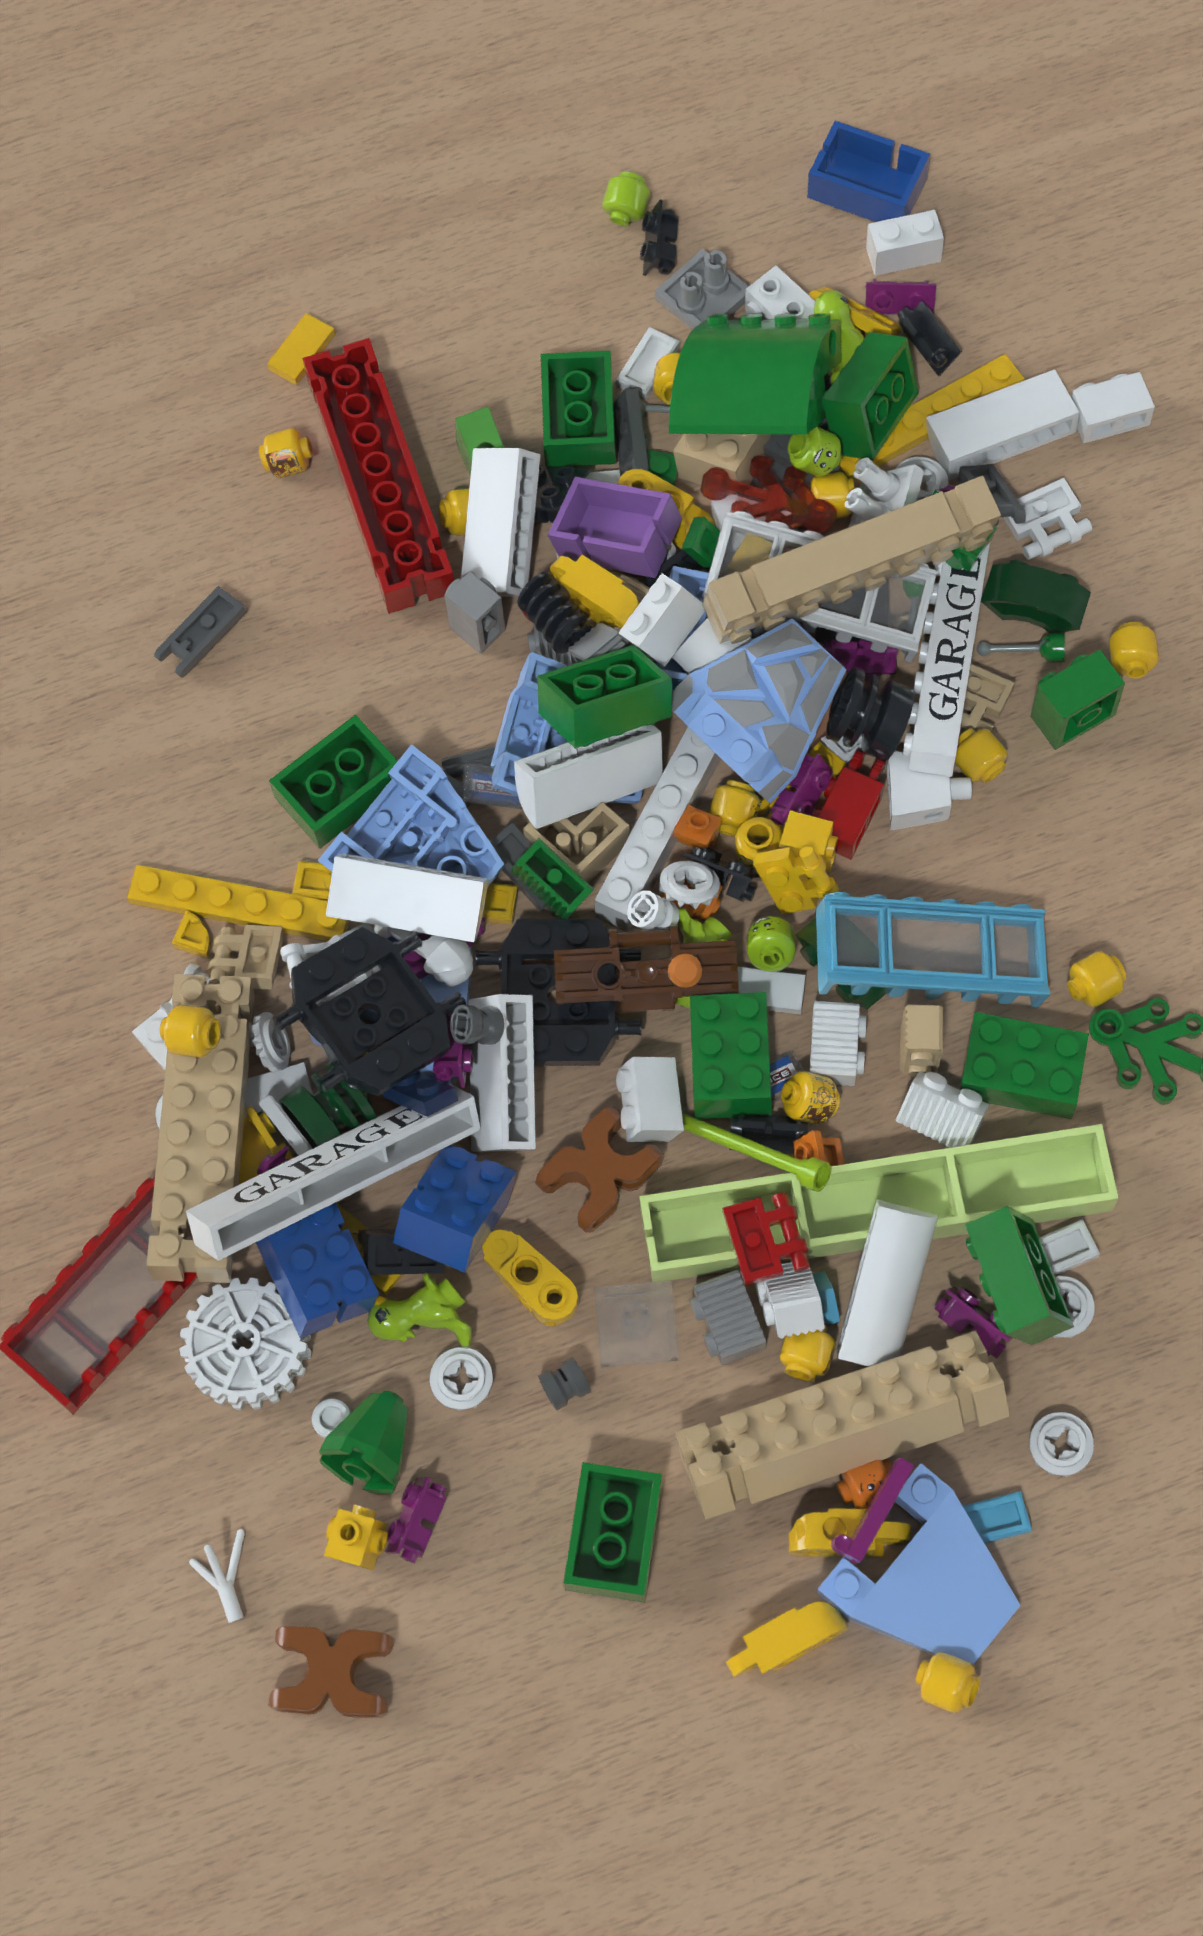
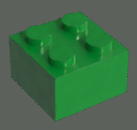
(1077, 698)

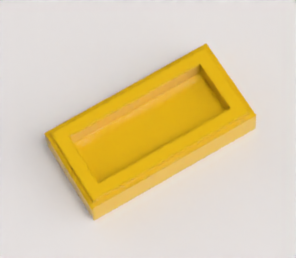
(306, 339)

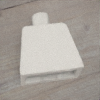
(919, 796)

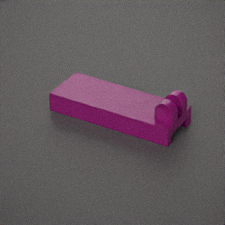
(855, 1548)

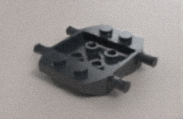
(410, 1024)
(570, 1031)

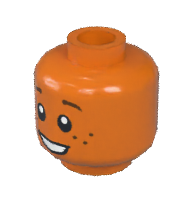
(862, 1483)

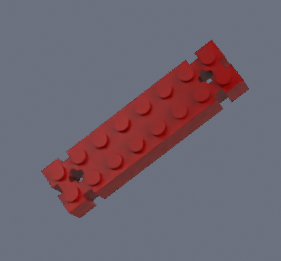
(379, 475)

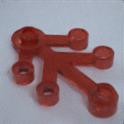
(811, 512)

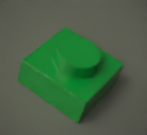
(662, 465)
(701, 541)

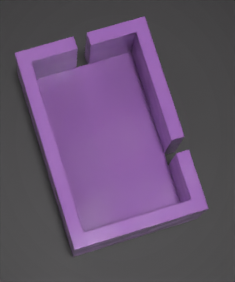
(615, 526)

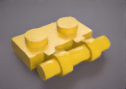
(786, 878)

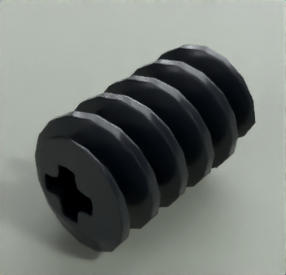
(551, 614)

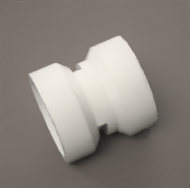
(652, 912)

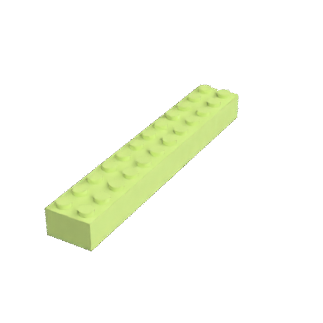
(1035, 1174)

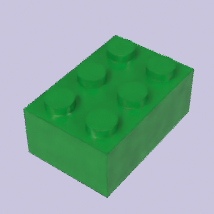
(871, 395)
(577, 408)
(604, 696)
(334, 781)
(730, 1055)
(1024, 1065)
(1017, 1276)
(613, 1532)

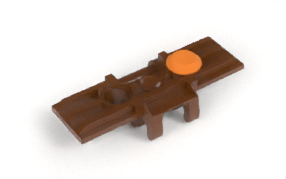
(647, 984)

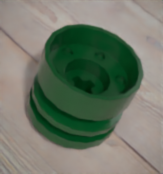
(326, 1113)

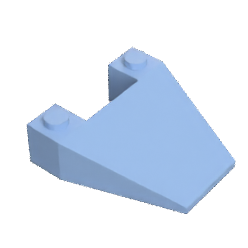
(939, 1590)

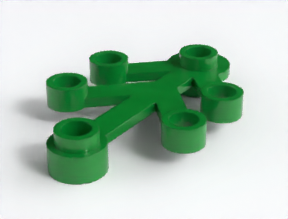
(1150, 1045)

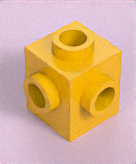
(356, 1537)

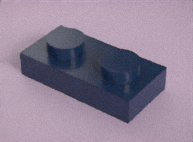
(422, 1094)

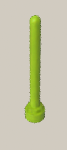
(810, 1172)

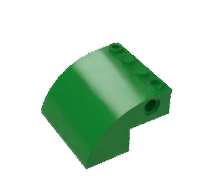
(754, 375)

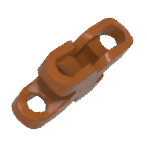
(599, 1169)
(331, 1672)

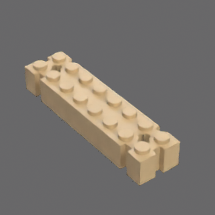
(850, 561)
(200, 1128)
(842, 1424)

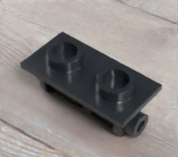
(655, 252)
(929, 337)
(771, 1131)

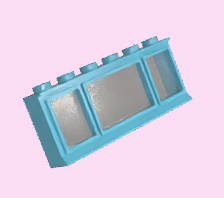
(931, 947)

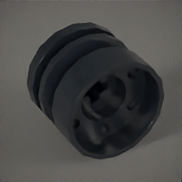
(874, 715)

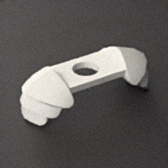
(446, 957)

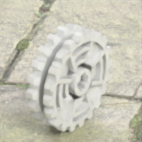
(231, 1370)

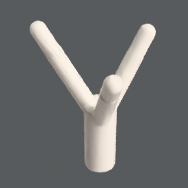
(219, 1582)

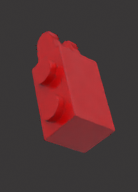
(852, 803)

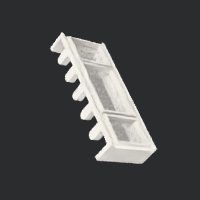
(886, 616)

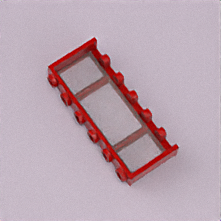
(95, 1309)

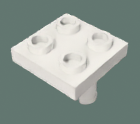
(882, 490)

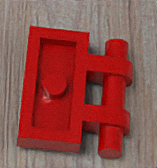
(754, 1242)

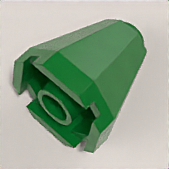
(369, 1443)

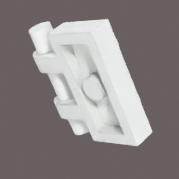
(1044, 508)

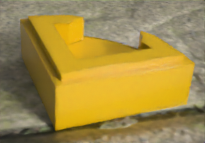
(192, 936)

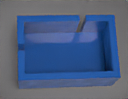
(862, 176)
(454, 1207)
(316, 1270)

